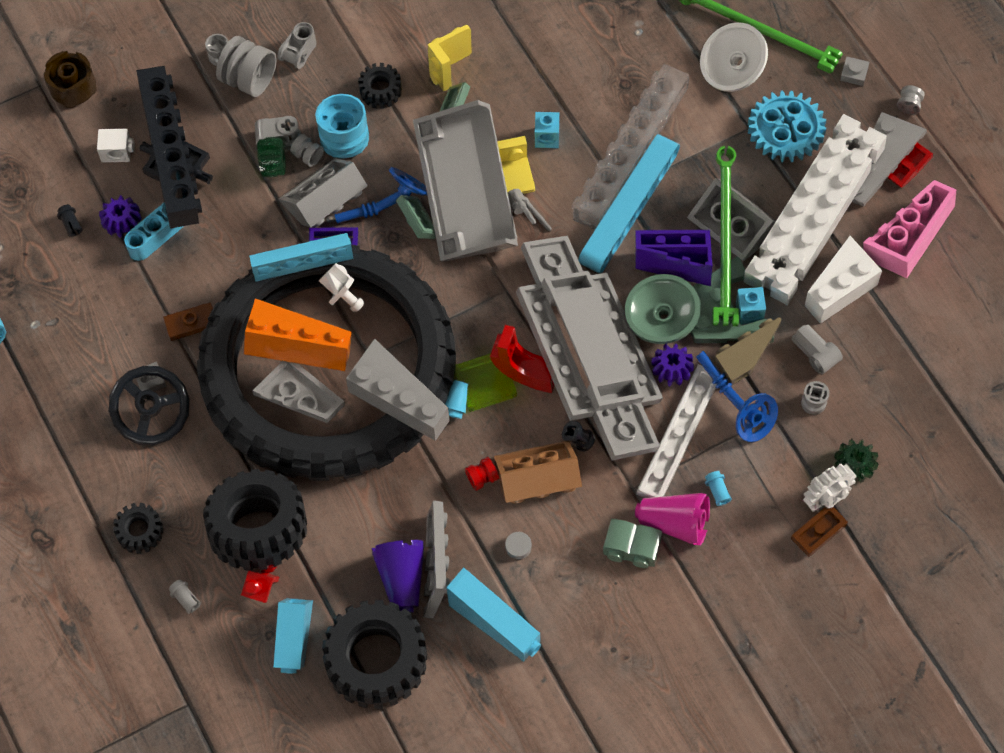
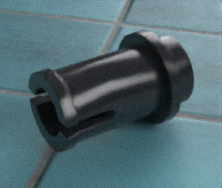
(67, 215)

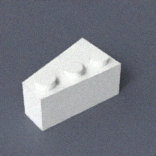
(842, 281)

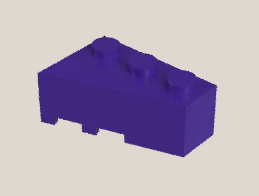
(675, 253)

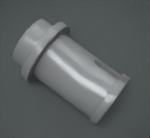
(185, 597)

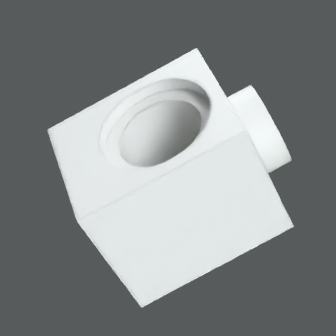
(115, 145)

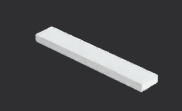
(677, 435)

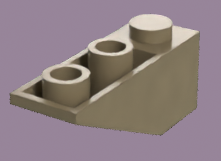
(742, 357)

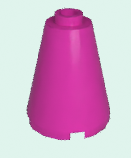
(676, 515)

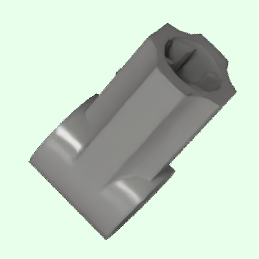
(820, 354)

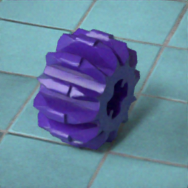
(120, 216)
(676, 357)

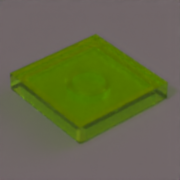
(485, 383)

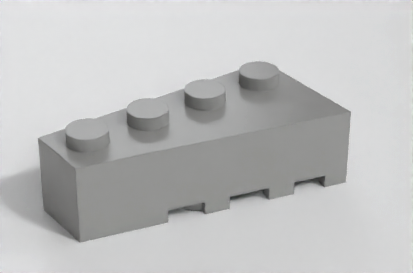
(396, 391)

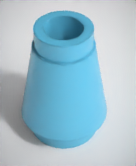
(457, 399)

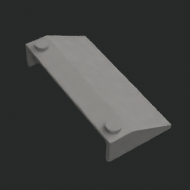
(465, 181)

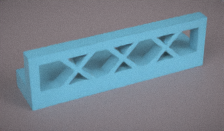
(301, 257)

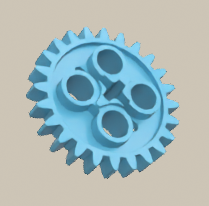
(768, 132)

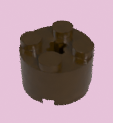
(70, 78)

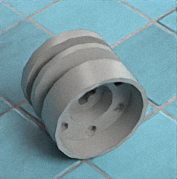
(246, 66)

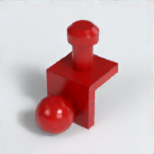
(259, 583)

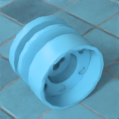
(342, 126)

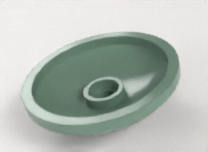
(661, 296)

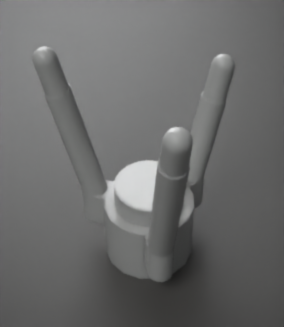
(521, 204)

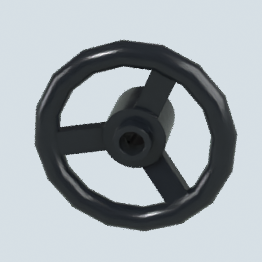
(141, 397)

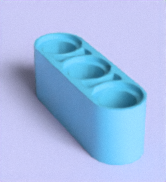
(149, 239)

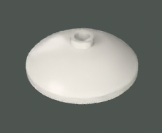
(726, 49)

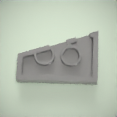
(299, 391)

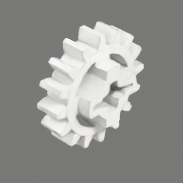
(829, 487)

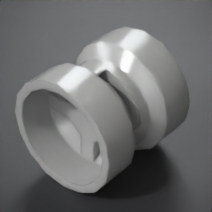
(214, 47)
(308, 151)
(814, 403)

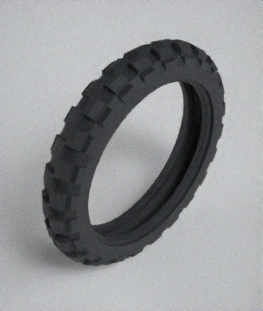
(330, 455)

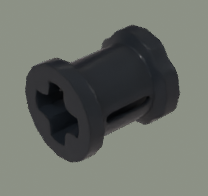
(578, 436)

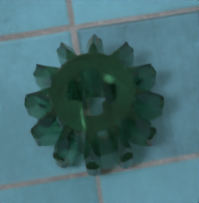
(271, 157)
(855, 453)

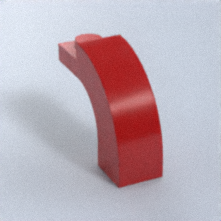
(519, 363)

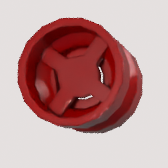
(481, 474)

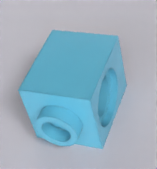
(547, 129)
(750, 305)

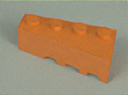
(295, 338)

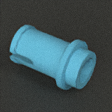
(718, 488)

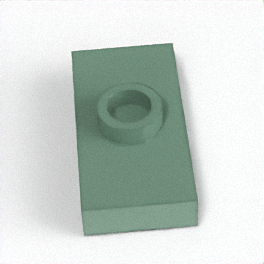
(455, 96)
(416, 216)

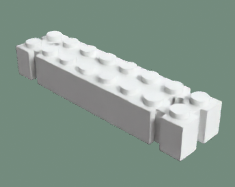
(815, 209)

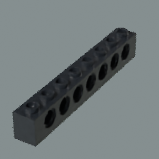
(167, 147)

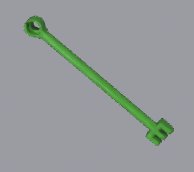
(826, 59)
(725, 287)

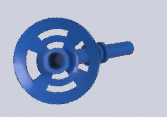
(407, 185)
(749, 413)

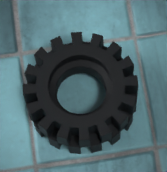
(380, 97)
(134, 514)

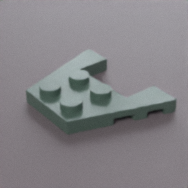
(710, 297)

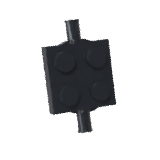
(197, 157)

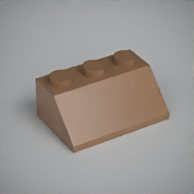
(538, 472)

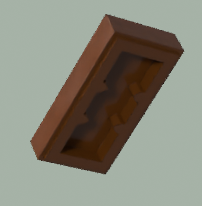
(188, 321)

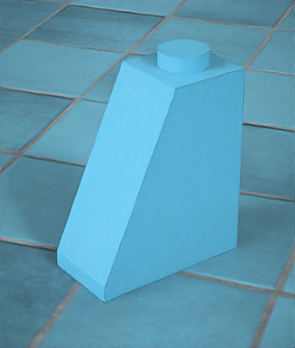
(292, 634)

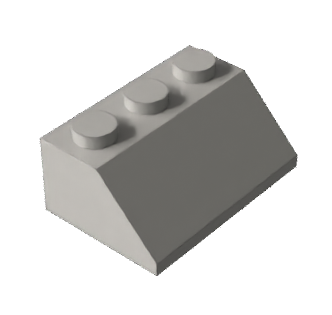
(324, 192)
(748, 221)

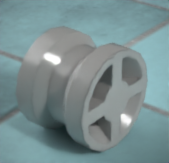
(910, 100)

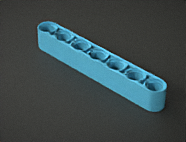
(629, 204)

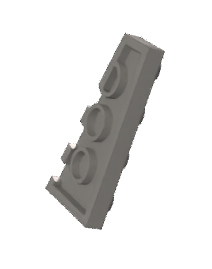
(436, 561)

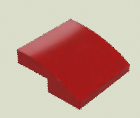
(911, 165)

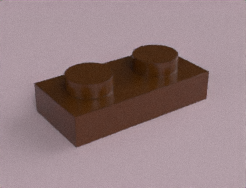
(819, 530)

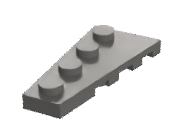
(899, 143)

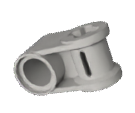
(297, 49)
(277, 128)

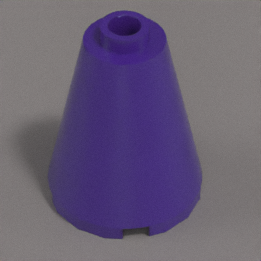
(401, 571)

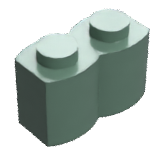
(632, 543)

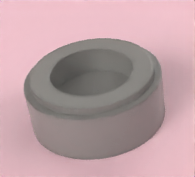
(518, 545)

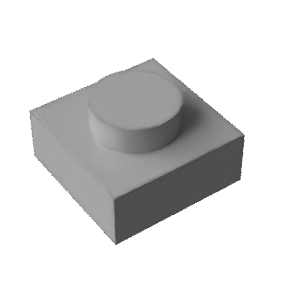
(854, 71)

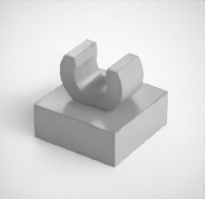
(151, 382)

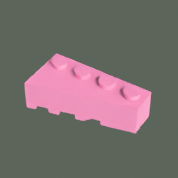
(908, 235)

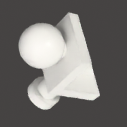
(338, 283)

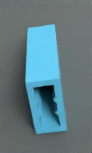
(492, 615)

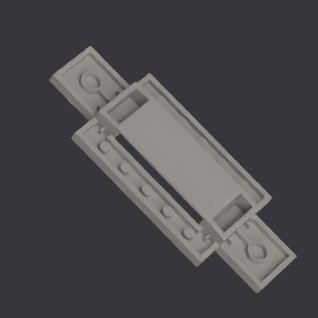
(603, 342)

